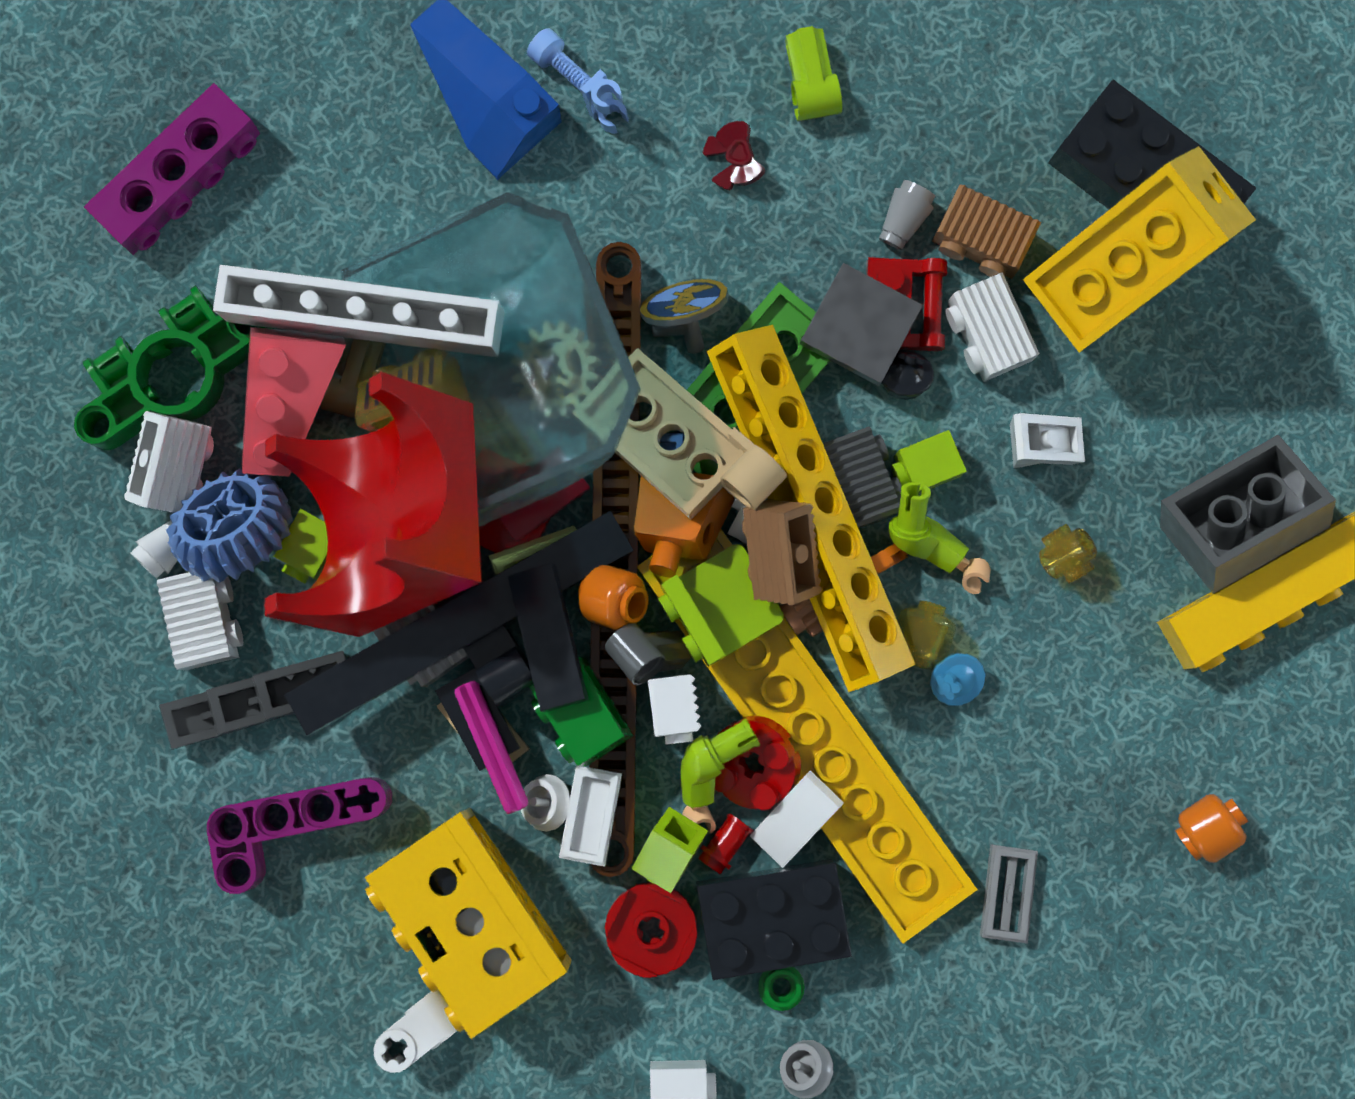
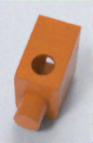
(671, 534)

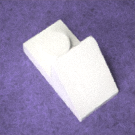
(1046, 440)

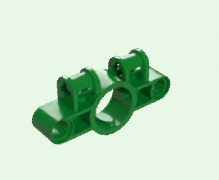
(124, 371)

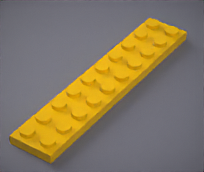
(879, 825)

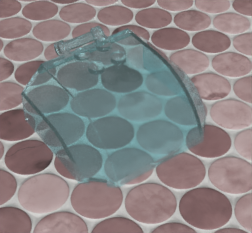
(561, 376)

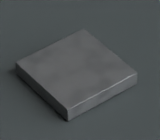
(861, 324)

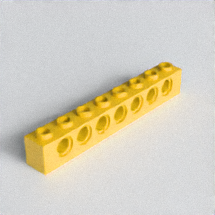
(776, 418)

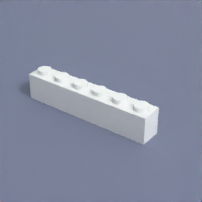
(359, 310)

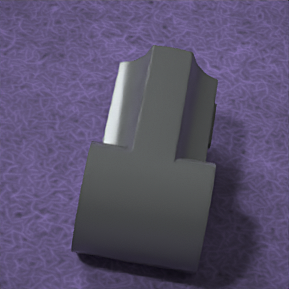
(646, 653)

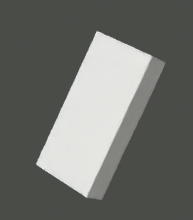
(590, 815)
(796, 819)

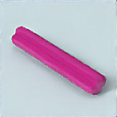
(491, 747)

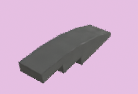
(239, 703)

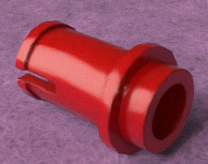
(725, 844)

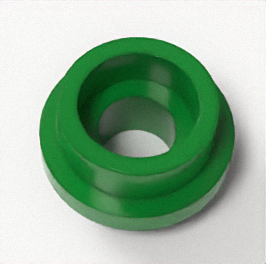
(784, 1001)

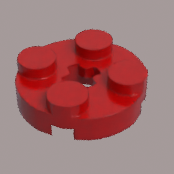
(780, 762)
(659, 954)

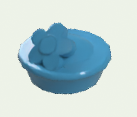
(957, 679)

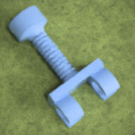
(597, 91)

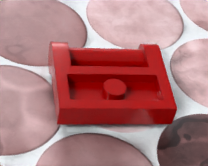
(898, 276)

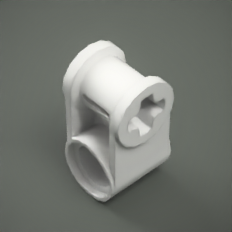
(422, 1028)

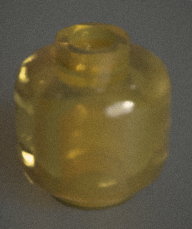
(927, 633)

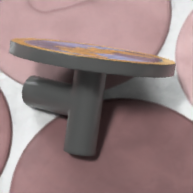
(680, 306)

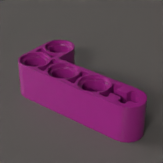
(301, 819)

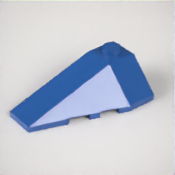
(487, 92)

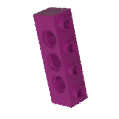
(176, 146)

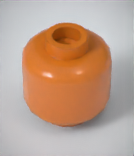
(612, 597)
(1212, 828)

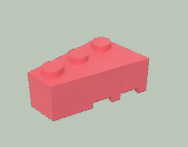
(284, 389)

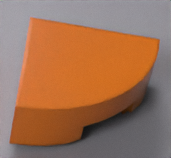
(888, 558)

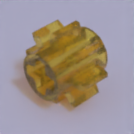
(1067, 553)

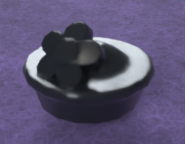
(908, 375)

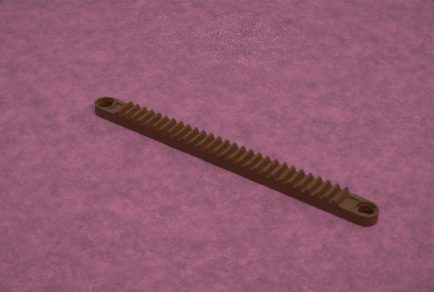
(617, 491)

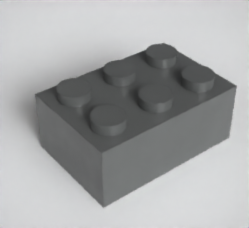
(1246, 513)

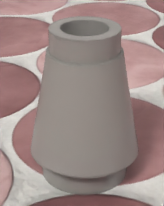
(906, 213)

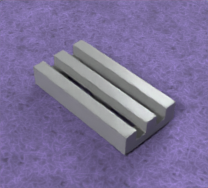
(989, 904)

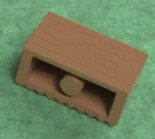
(985, 233)
(782, 551)

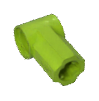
(813, 84)

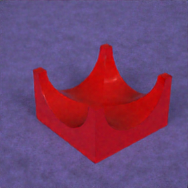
(393, 512)

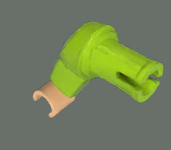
(931, 541)
(704, 762)

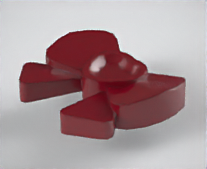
(734, 142)

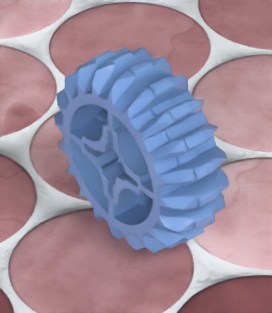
(229, 526)

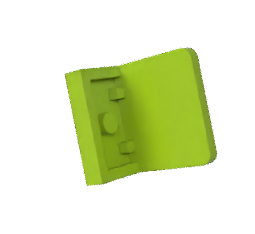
(718, 606)

